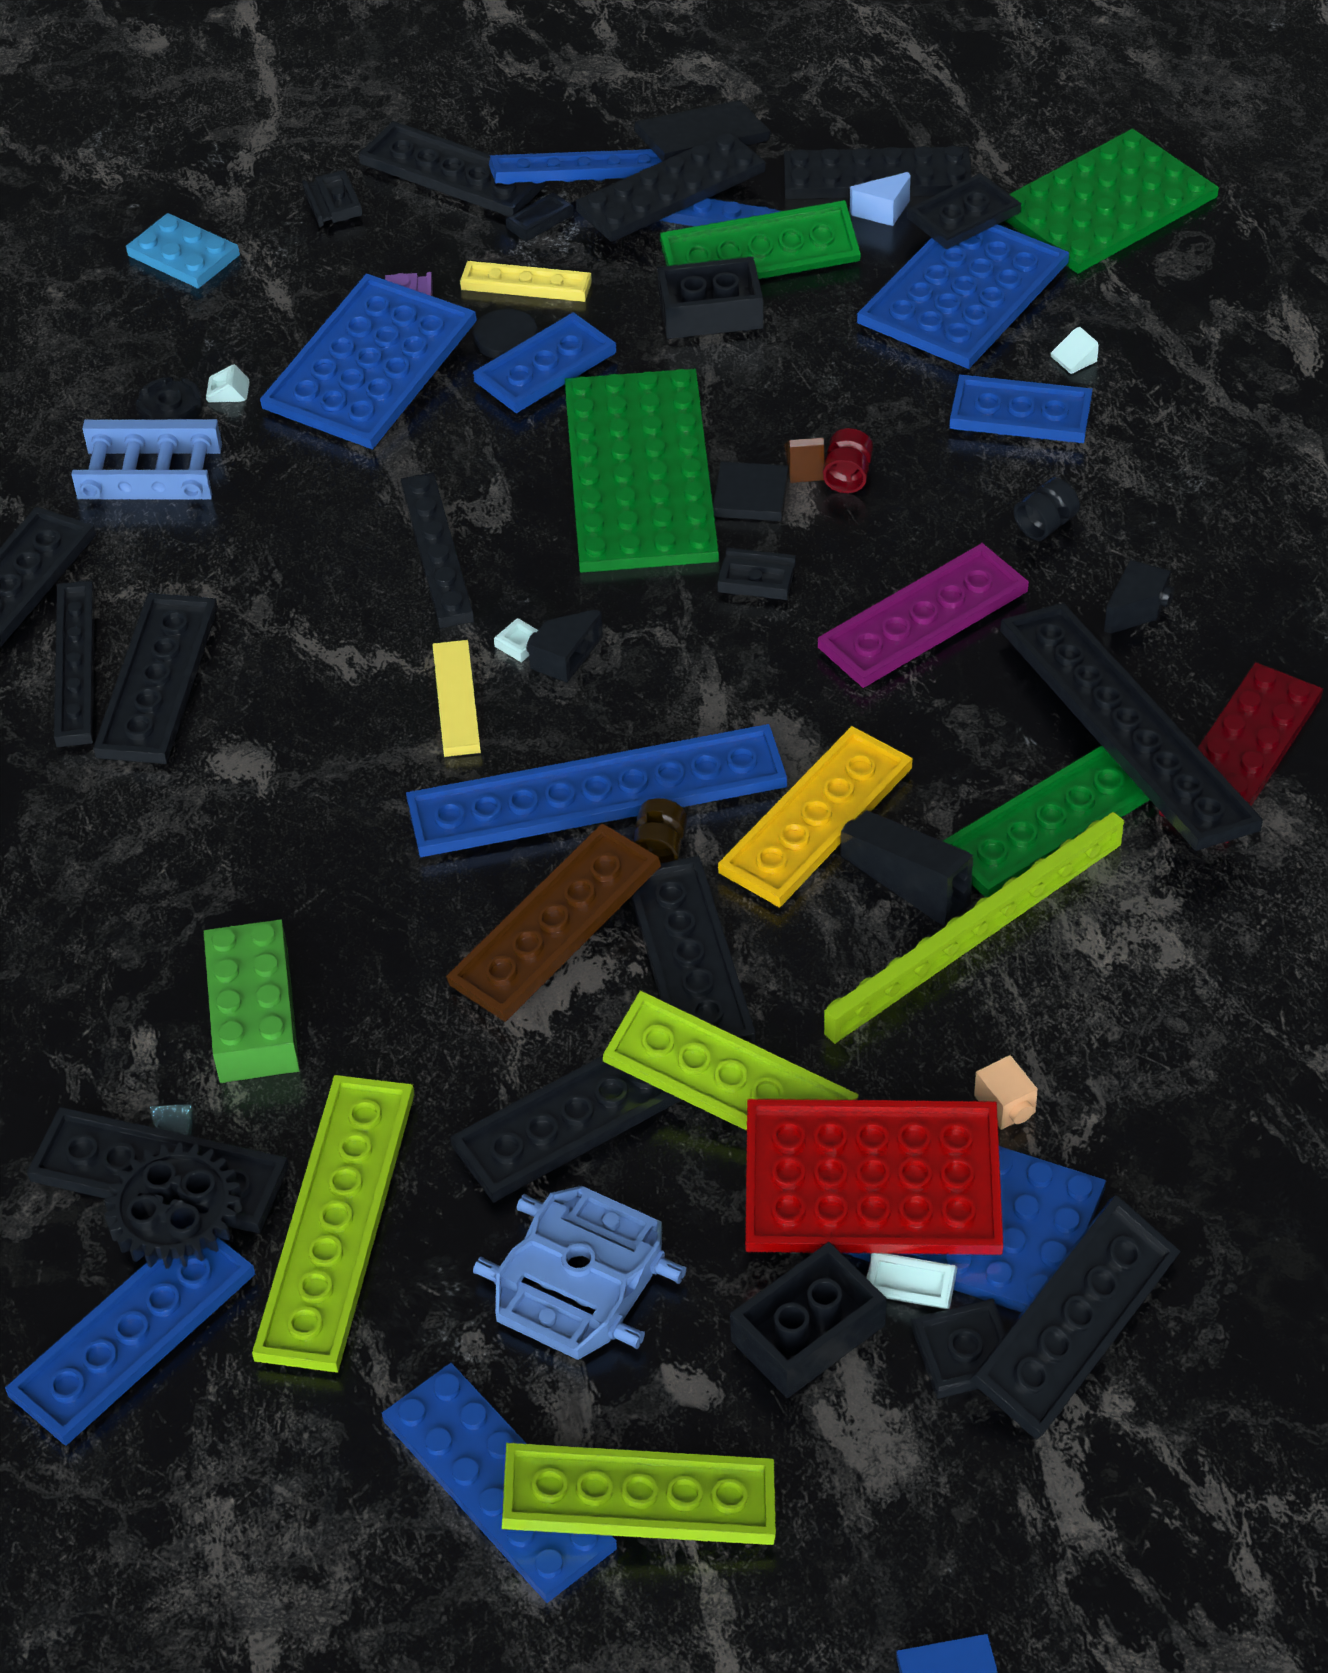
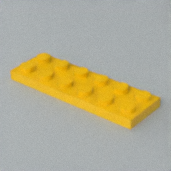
(811, 815)

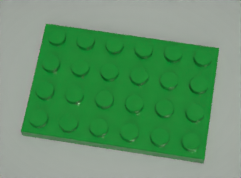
(1109, 199)

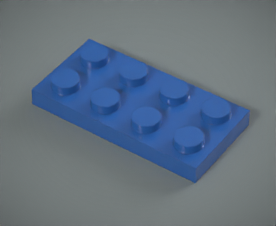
(544, 362)
(1021, 408)

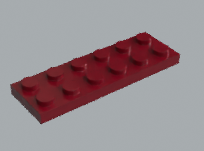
(1258, 728)

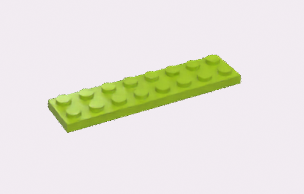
(334, 1225)

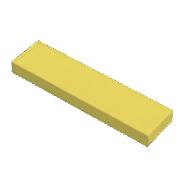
(526, 281)
(456, 698)

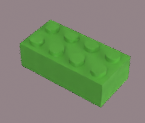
(250, 1001)

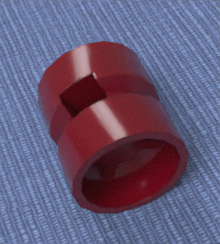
(847, 460)

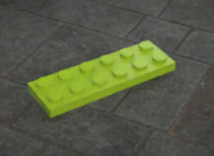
(707, 1063)
(639, 1494)

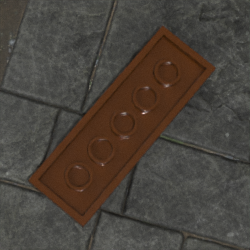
(553, 922)

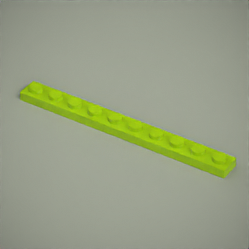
(972, 928)

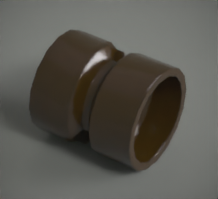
(660, 828)

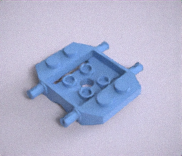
(622, 1255)

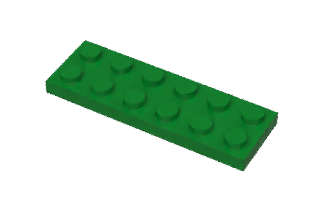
(778, 240)
(1045, 817)

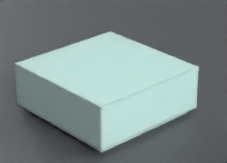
(514, 639)

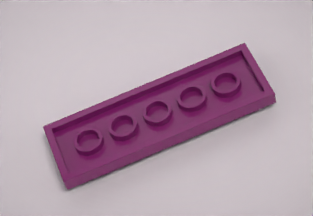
(922, 615)

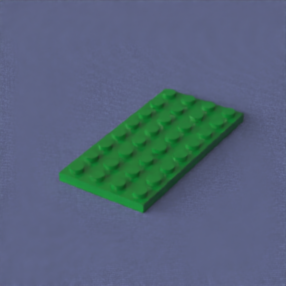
(640, 471)

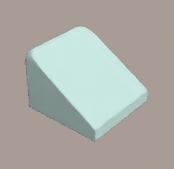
(1076, 351)
(228, 386)

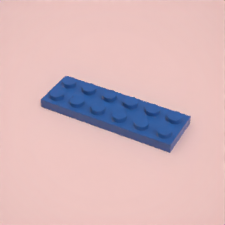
(125, 1339)
(464, 1449)

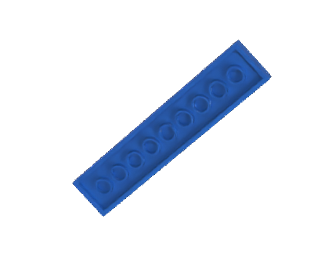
(594, 790)

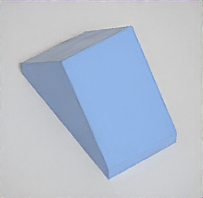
(881, 199)

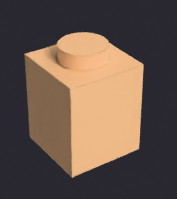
(1008, 1087)

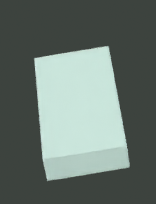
(912, 1279)

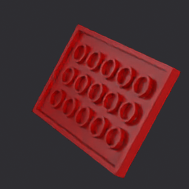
(873, 1176)

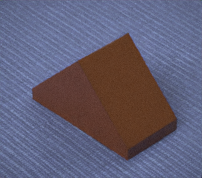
(805, 459)

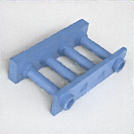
(147, 437)

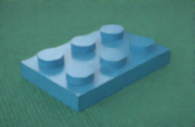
(183, 250)

